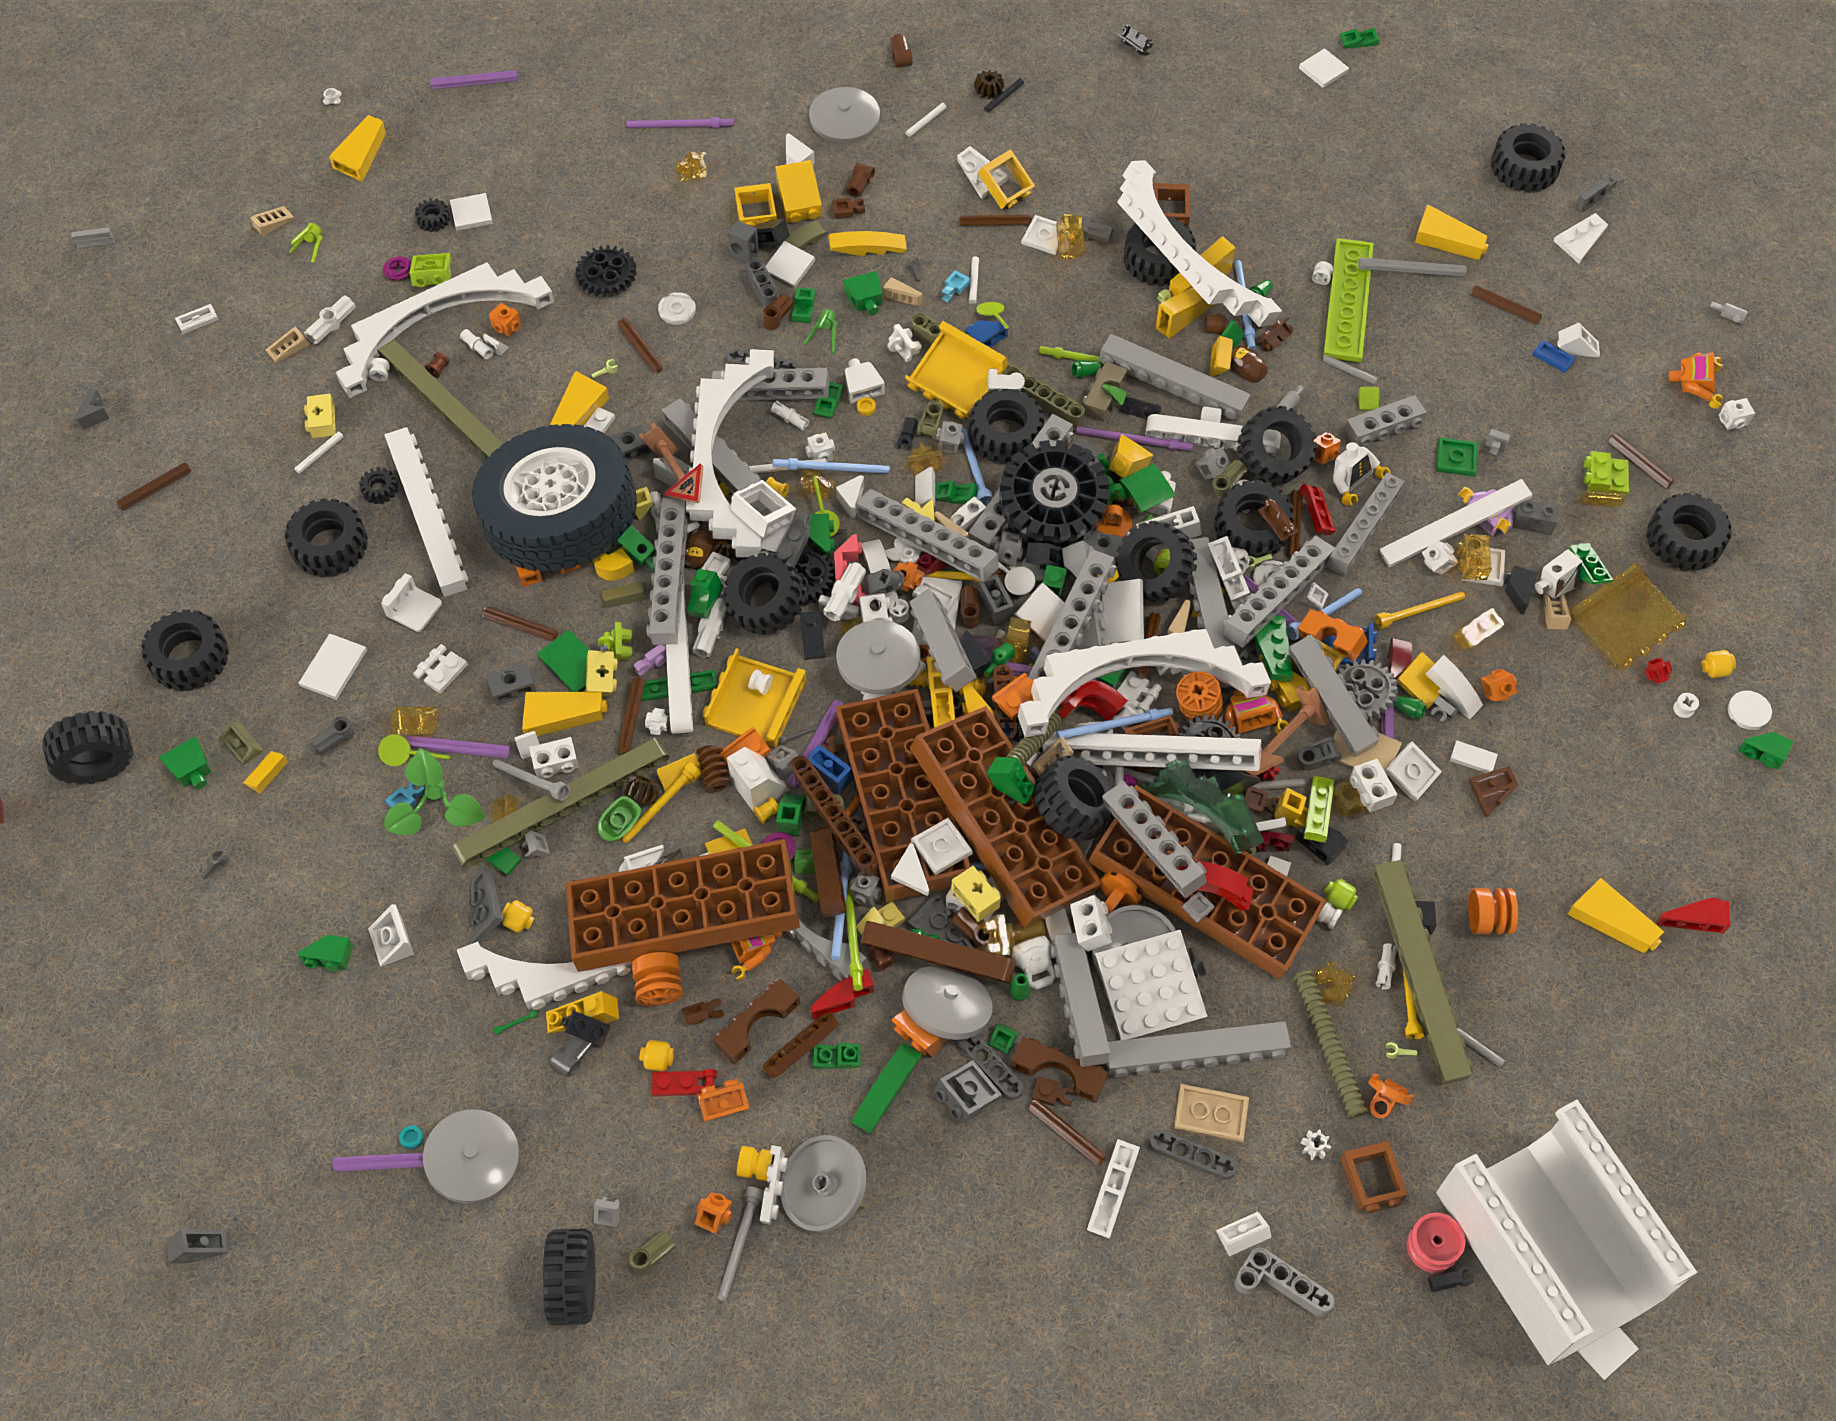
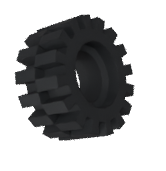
(434, 222)
(378, 476)

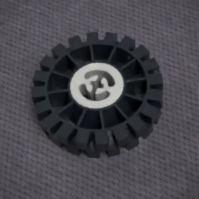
(1078, 501)

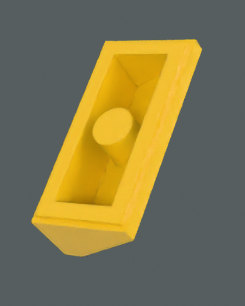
(1220, 356)
(266, 771)
(670, 773)

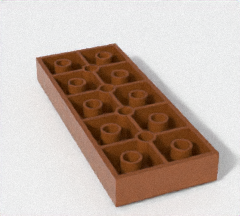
(892, 785)
(1022, 853)
(681, 905)
(1279, 907)

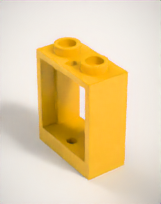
(1017, 171)
(761, 194)

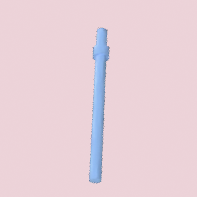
(1249, 332)
(793, 464)
(1150, 715)
(846, 869)

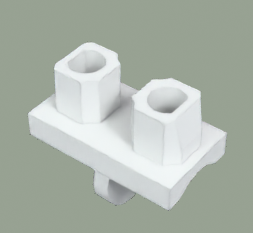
(901, 342)

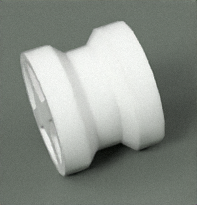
(1322, 273)
(379, 369)
(902, 608)
(760, 682)
(1682, 709)
(1329, 915)

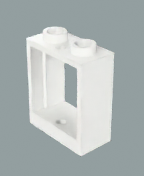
(782, 510)

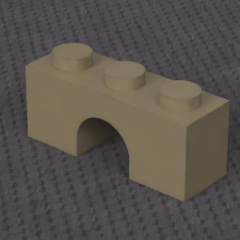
(1097, 403)

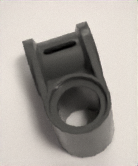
(884, 581)
(1320, 753)

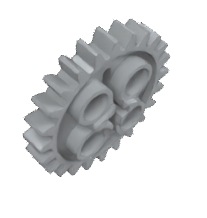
(1364, 688)

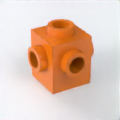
(505, 319)
(1327, 448)
(912, 576)
(1499, 685)
(713, 1212)

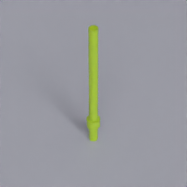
(1058, 352)
(799, 885)
(855, 967)

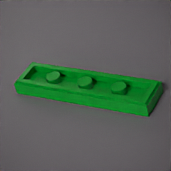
(699, 681)

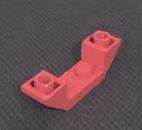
(848, 553)

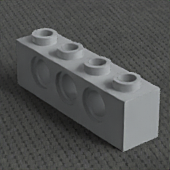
(1385, 421)

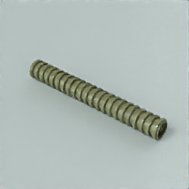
(1030, 745)
(1330, 1045)

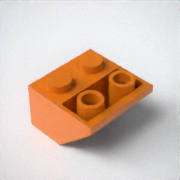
(922, 1040)

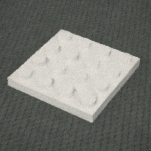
(1150, 985)

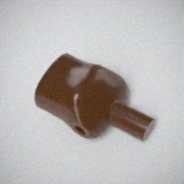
(1216, 323)

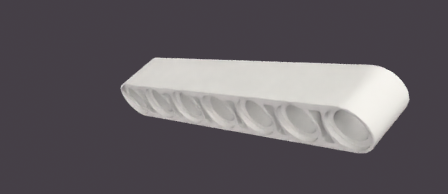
(1205, 432)

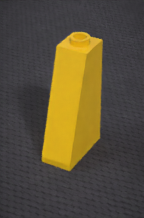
(359, 148)
(1450, 235)
(1218, 255)
(1180, 311)
(580, 401)
(561, 710)
(1617, 917)

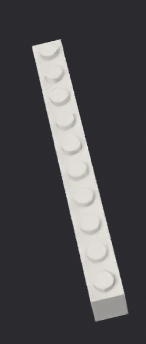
(426, 513)
(1160, 750)

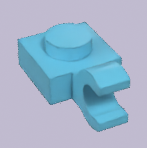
(954, 283)

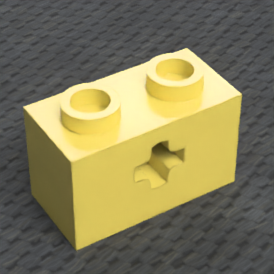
(320, 415)
(604, 662)
(978, 904)

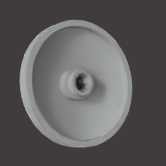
(844, 115)
(878, 657)
(1132, 925)
(947, 1002)
(470, 1156)
(823, 1183)

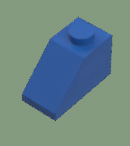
(987, 332)
(831, 769)

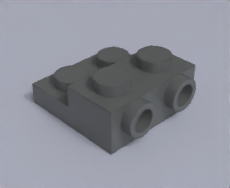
(966, 1092)

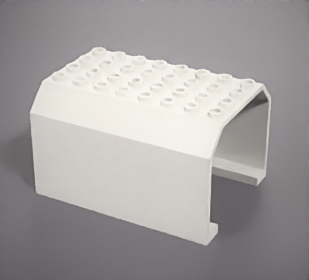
(1566, 1236)

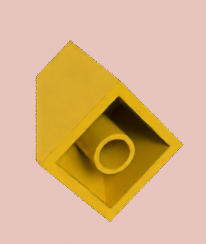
(798, 191)

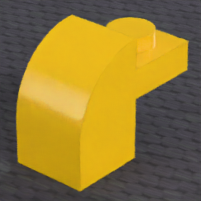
(613, 566)
(1292, 809)

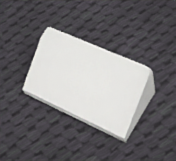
(925, 487)
(1244, 1233)

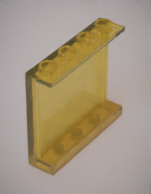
(1627, 617)

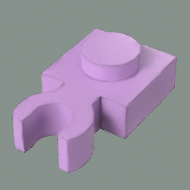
(653, 658)

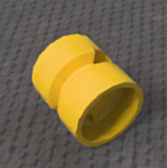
(754, 1163)

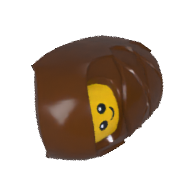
(1248, 364)
(698, 548)

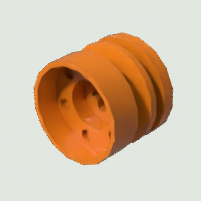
(1208, 701)
(1492, 911)
(657, 979)

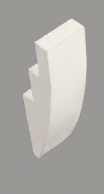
(1230, 571)
(1113, 1188)

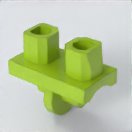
(615, 641)

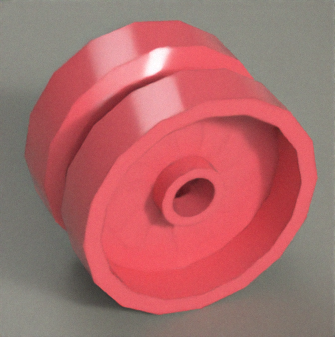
(1445, 1232)

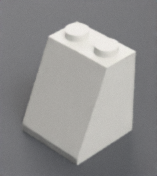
(754, 777)

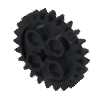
(606, 271)
(815, 566)
(1207, 725)

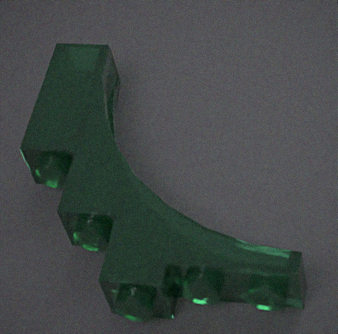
(1227, 812)

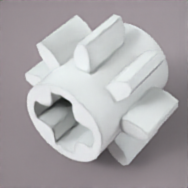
(657, 721)
(1322, 1143)

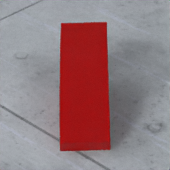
(842, 996)

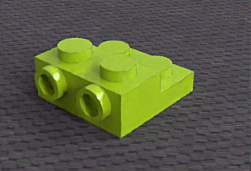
(430, 269)
(1606, 473)

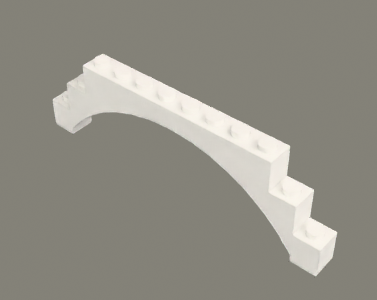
(1213, 286)
(468, 287)
(715, 401)
(1179, 650)
(536, 981)

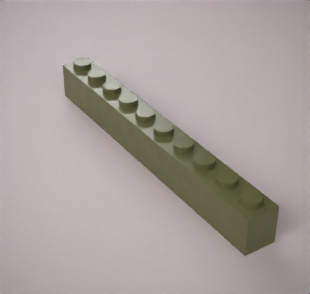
(1421, 972)

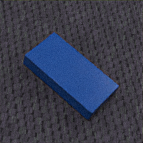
(1554, 356)

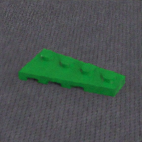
(1274, 647)

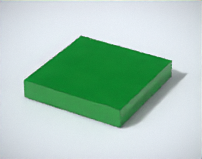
(1457, 457)

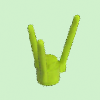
(310, 234)

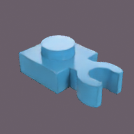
(407, 795)

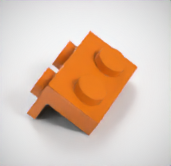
(722, 1100)

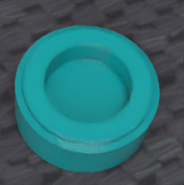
(411, 1137)

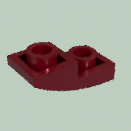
(930, 564)
(1400, 656)
(1279, 841)

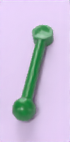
(498, 1029)

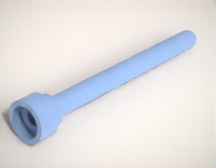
(983, 494)
(1292, 630)

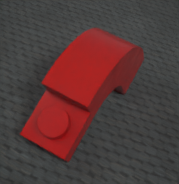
(1096, 696)
(1226, 884)

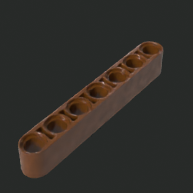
(836, 823)
(938, 952)

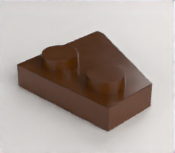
(1493, 788)

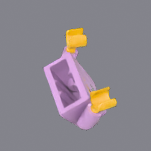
(1501, 521)

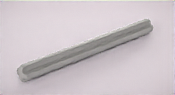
(1412, 267)

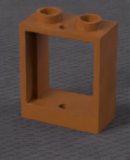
(1174, 192)
(1152, 727)
(1367, 1153)

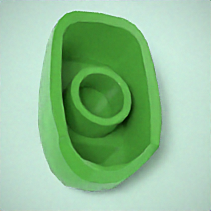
(618, 819)

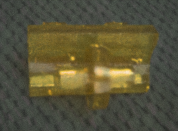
(694, 167)
(922, 456)
(825, 486)
(1002, 938)
(1339, 982)

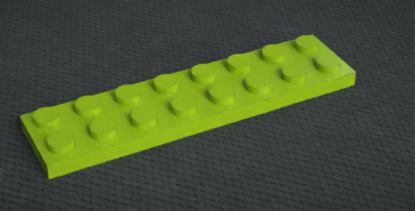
(1348, 301)

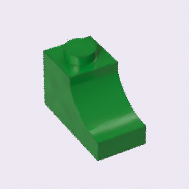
(704, 593)

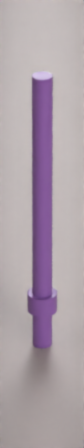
(715, 122)
(1171, 444)

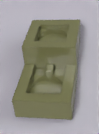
(806, 234)

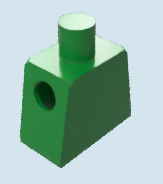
(864, 292)
(631, 542)
(187, 763)

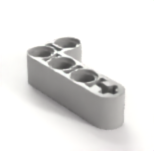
(1286, 1286)

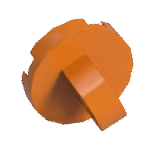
(1116, 521)
(1119, 891)
(1388, 1092)

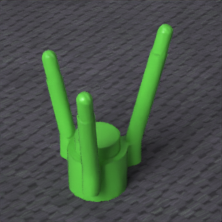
(826, 321)

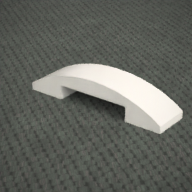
(877, 560)

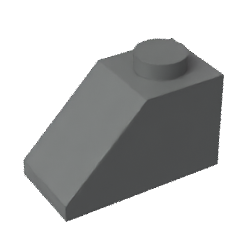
(196, 1245)

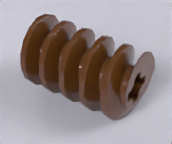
(713, 768)

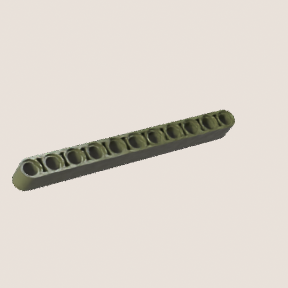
(1047, 398)
(442, 400)
(548, 809)

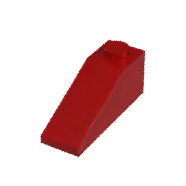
(1704, 915)

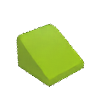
(1368, 398)

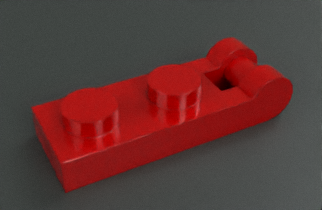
(1318, 509)
(681, 1082)

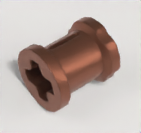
(437, 364)
(881, 957)

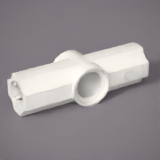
(329, 319)
(844, 591)
(710, 629)

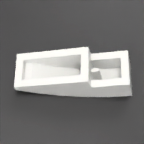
(1455, 687)

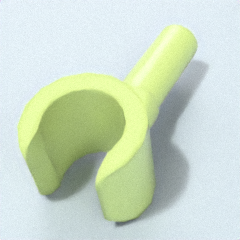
(1164, 295)
(610, 368)
(1254, 561)
(1398, 1051)

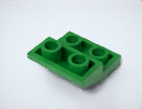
(1147, 488)

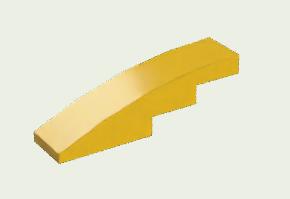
(861, 242)
(940, 696)

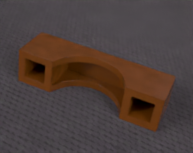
(776, 1001)
(1033, 1057)

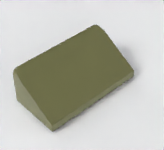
(623, 595)
(240, 742)

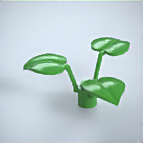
(425, 770)

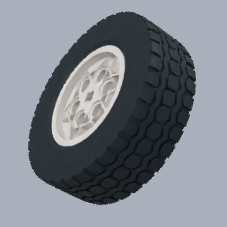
(555, 497)

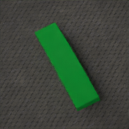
(886, 1087)

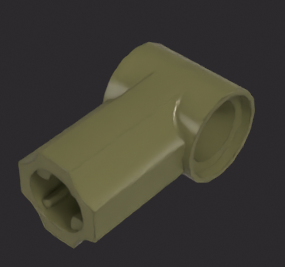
(1229, 477)
(652, 1251)

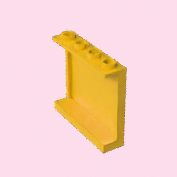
(956, 370)
(738, 708)

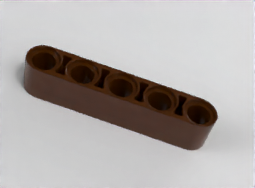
(828, 872)

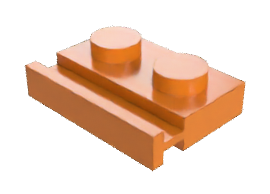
(1013, 695)
(750, 740)

